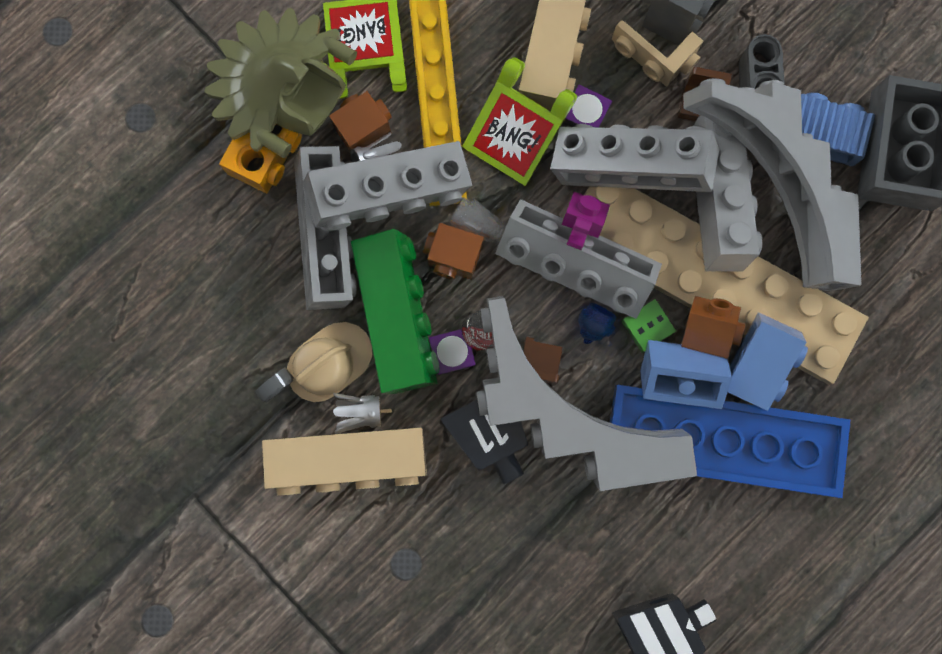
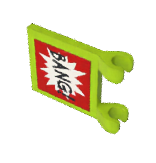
(371, 31)
(513, 129)

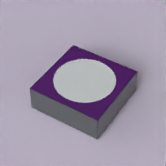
(588, 109)
(452, 352)

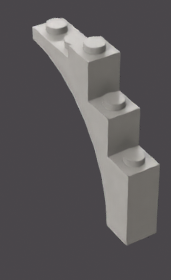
(800, 167)
(617, 453)

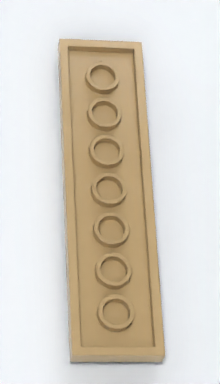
(762, 287)

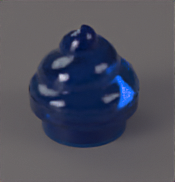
(596, 323)

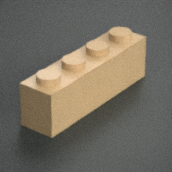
(553, 50)
(344, 458)

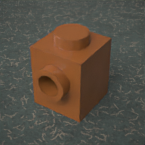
(361, 120)
(453, 251)
(713, 326)

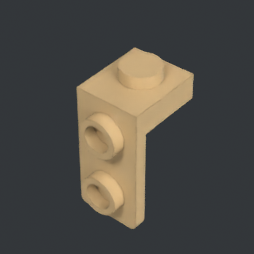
(654, 63)

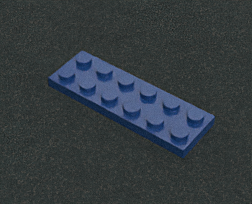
(748, 442)

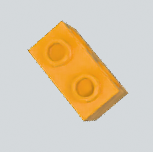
(240, 153)

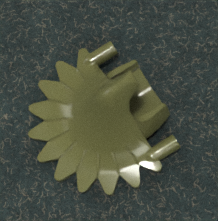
(277, 79)

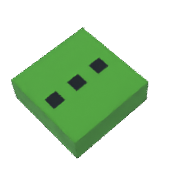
(649, 325)

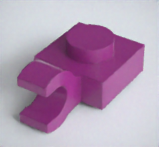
(585, 217)

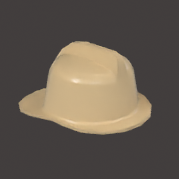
(330, 361)

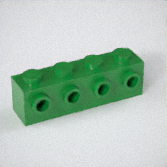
(395, 312)

